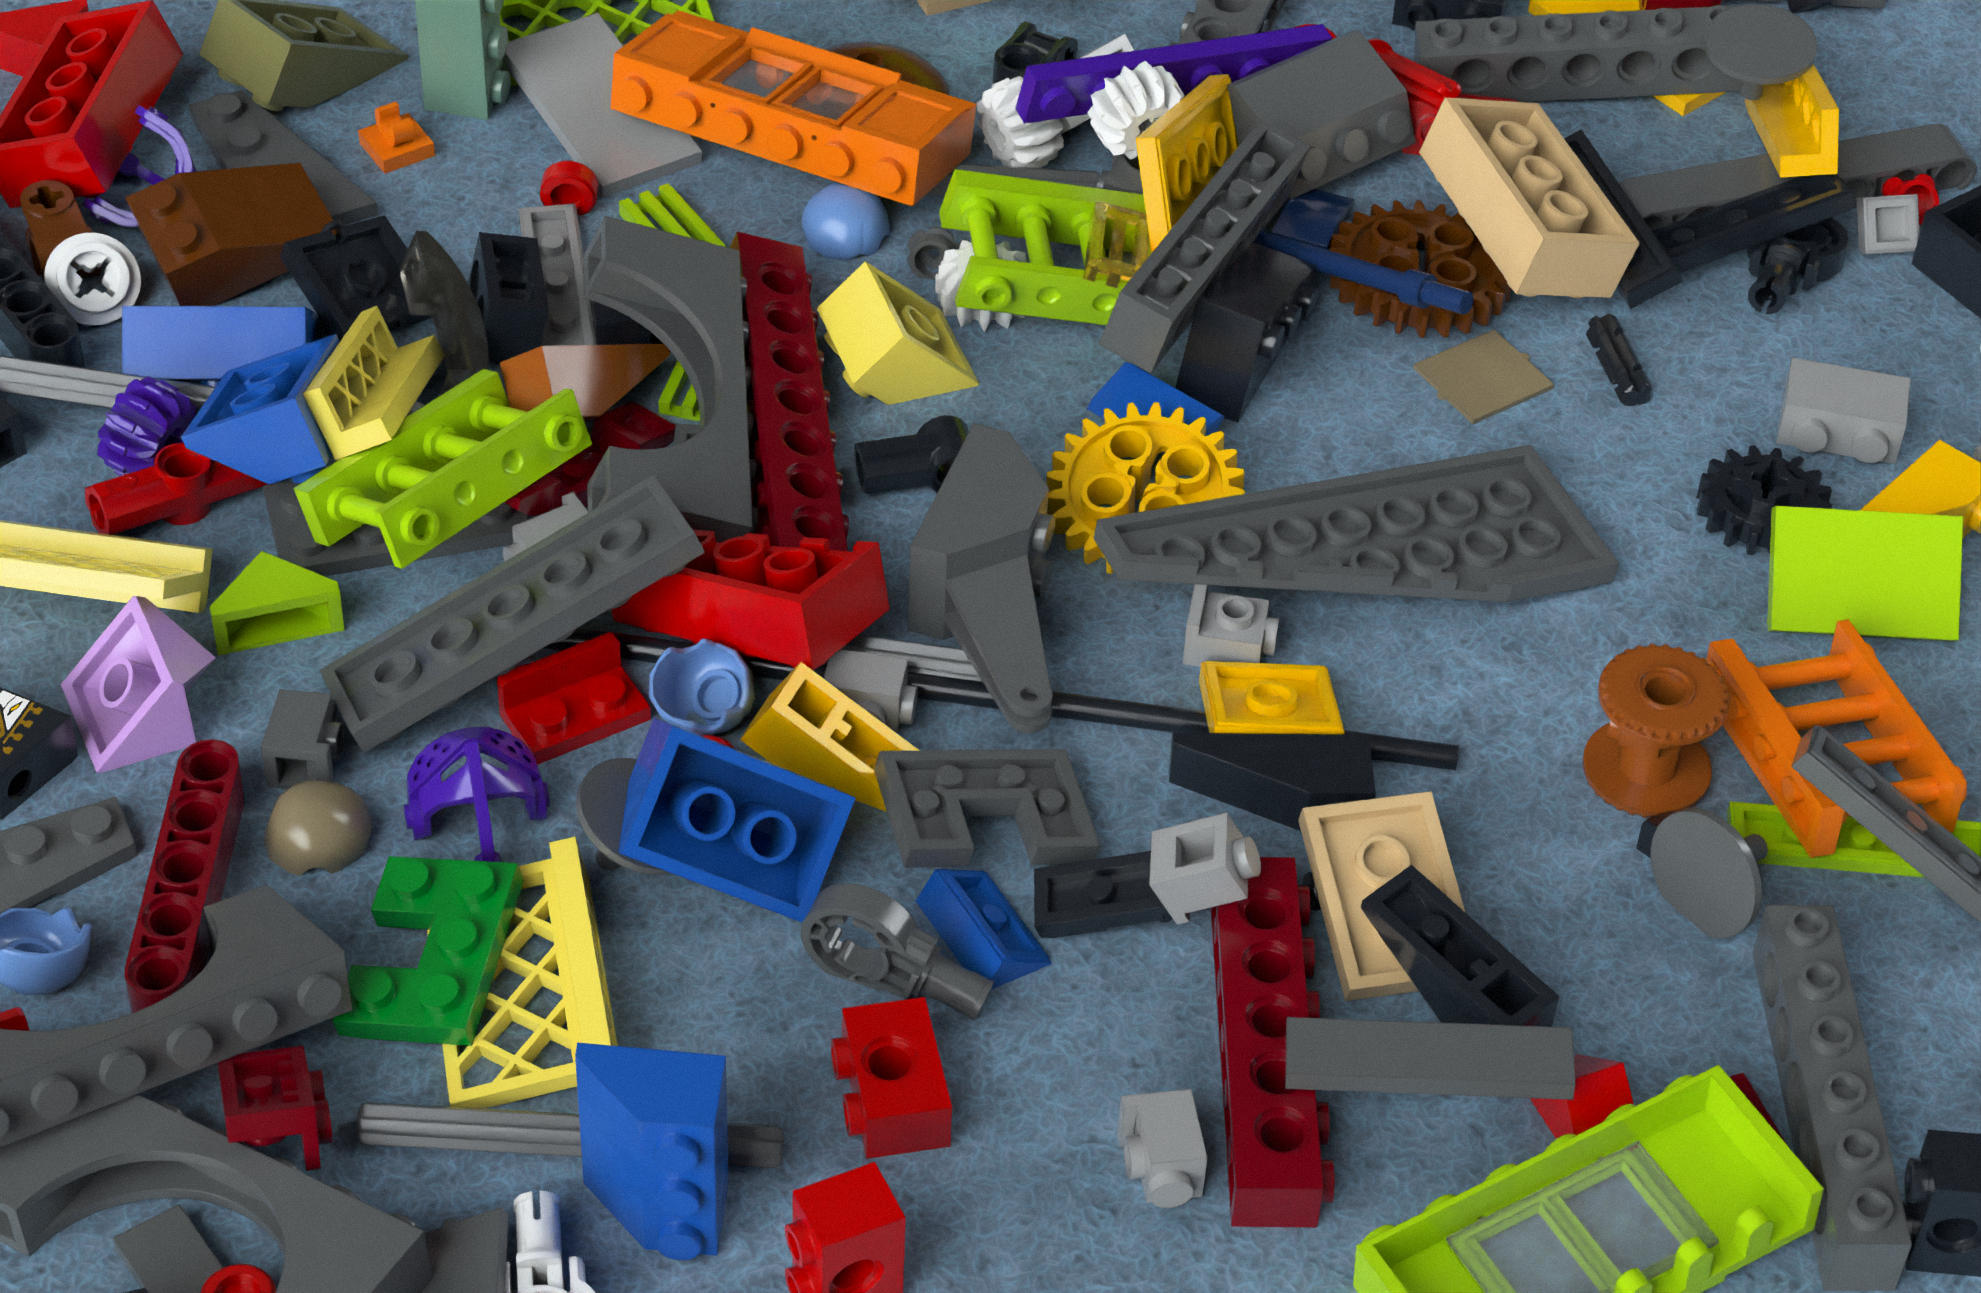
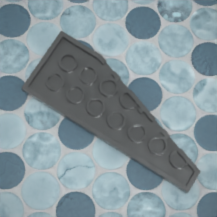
(1430, 530)

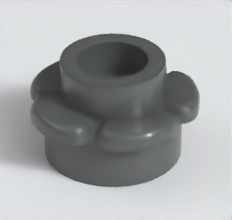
(920, 247)

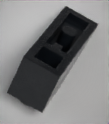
(1274, 771)
(1453, 959)

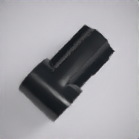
(911, 458)

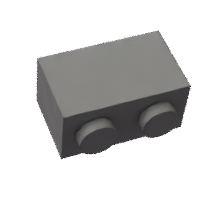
(1843, 411)

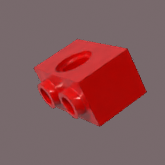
(894, 1078)
(846, 1236)

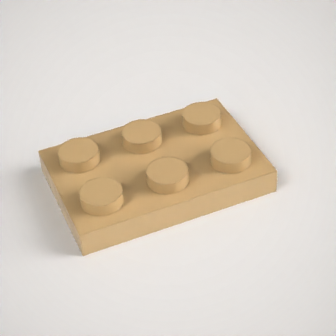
(1354, 853)

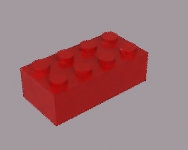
(79, 99)

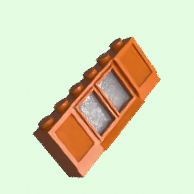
(782, 93)

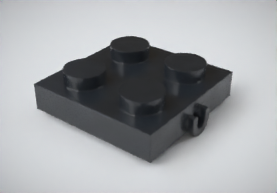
(351, 273)

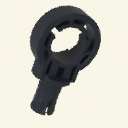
(1814, 256)

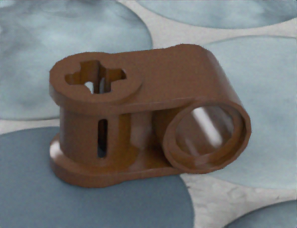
(51, 220)

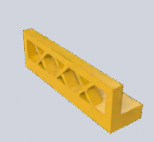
(1798, 125)

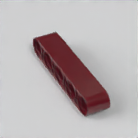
(186, 873)

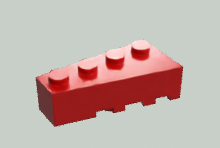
(767, 598)

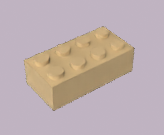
(1528, 198)

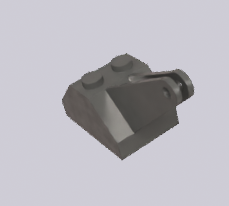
(981, 567)

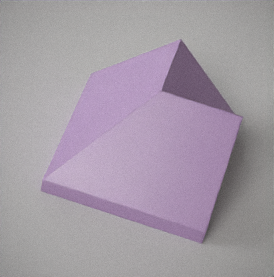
(135, 686)

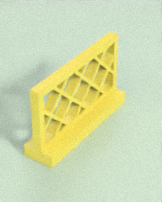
(104, 566)
(580, 982)

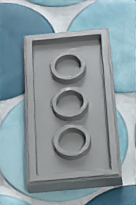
(570, 85)

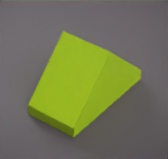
(274, 605)

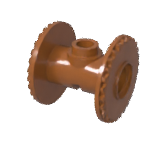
(1658, 713)

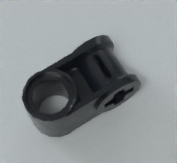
(1030, 48)

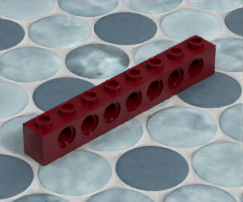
(791, 433)

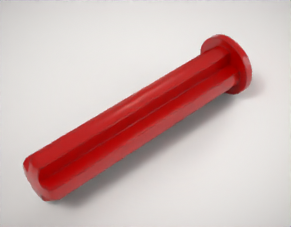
(1418, 80)

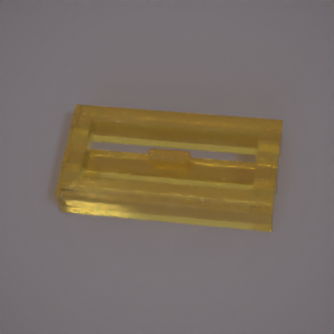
(1113, 266)

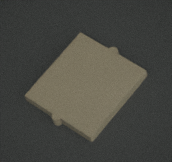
(1483, 376)

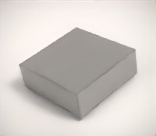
(1887, 224)

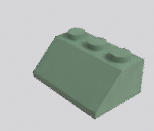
(462, 56)

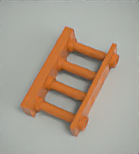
(1769, 734)

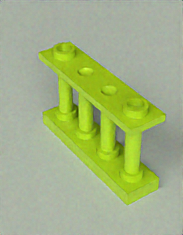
(1040, 215)
(443, 467)

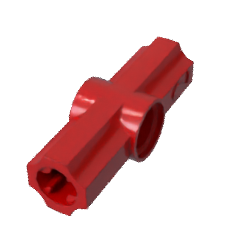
(174, 490)

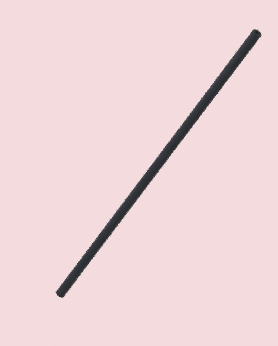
(1063, 704)

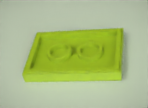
(1872, 567)

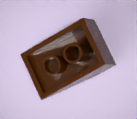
(226, 227)

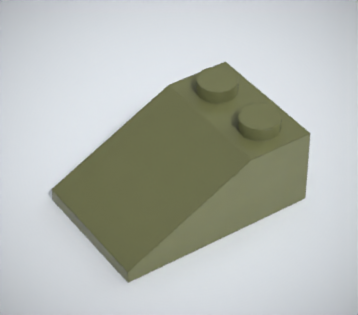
(294, 51)

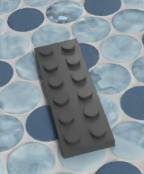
(510, 613)

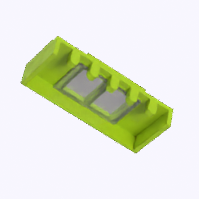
(1634, 1205)

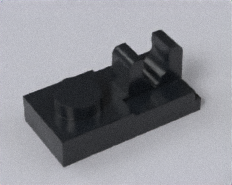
(1095, 896)

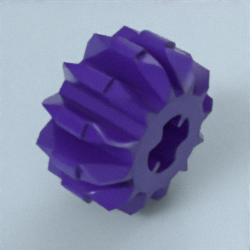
(143, 423)

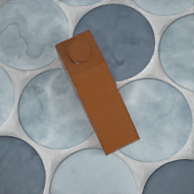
(594, 372)

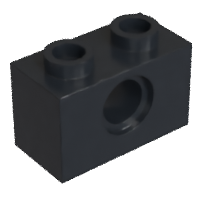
(1945, 1204)

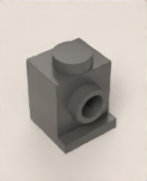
(301, 739)

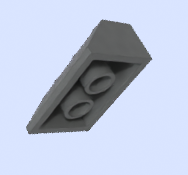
(1335, 100)

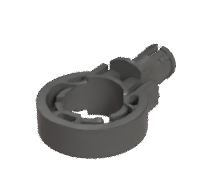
(907, 956)

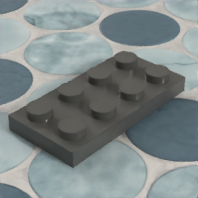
(366, 545)

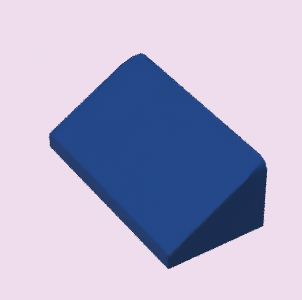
(1140, 387)
(980, 925)

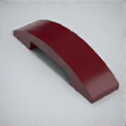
(624, 427)

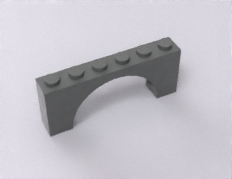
(693, 304)
(263, 982)
(156, 1152)

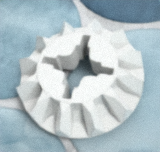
(87, 252)

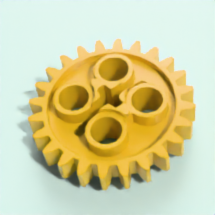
(1096, 475)

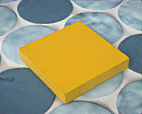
(1268, 698)

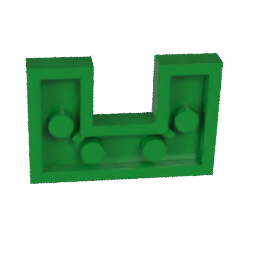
(468, 920)

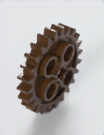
(1449, 254)

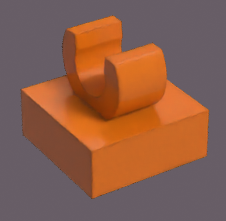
(395, 139)

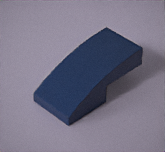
(1313, 217)

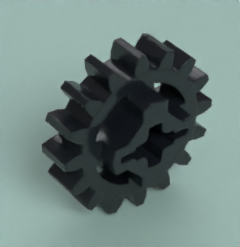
(1744, 490)

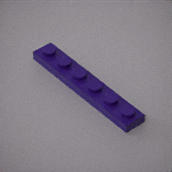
(1066, 86)

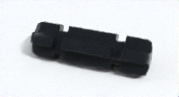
(1619, 360)

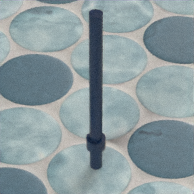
(1412, 286)

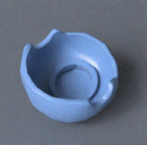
(845, 222)
(701, 678)
(41, 950)

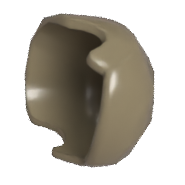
(317, 827)

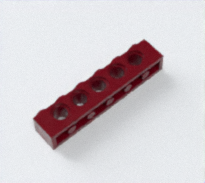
(1260, 982)

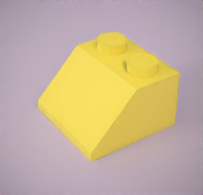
(892, 340)

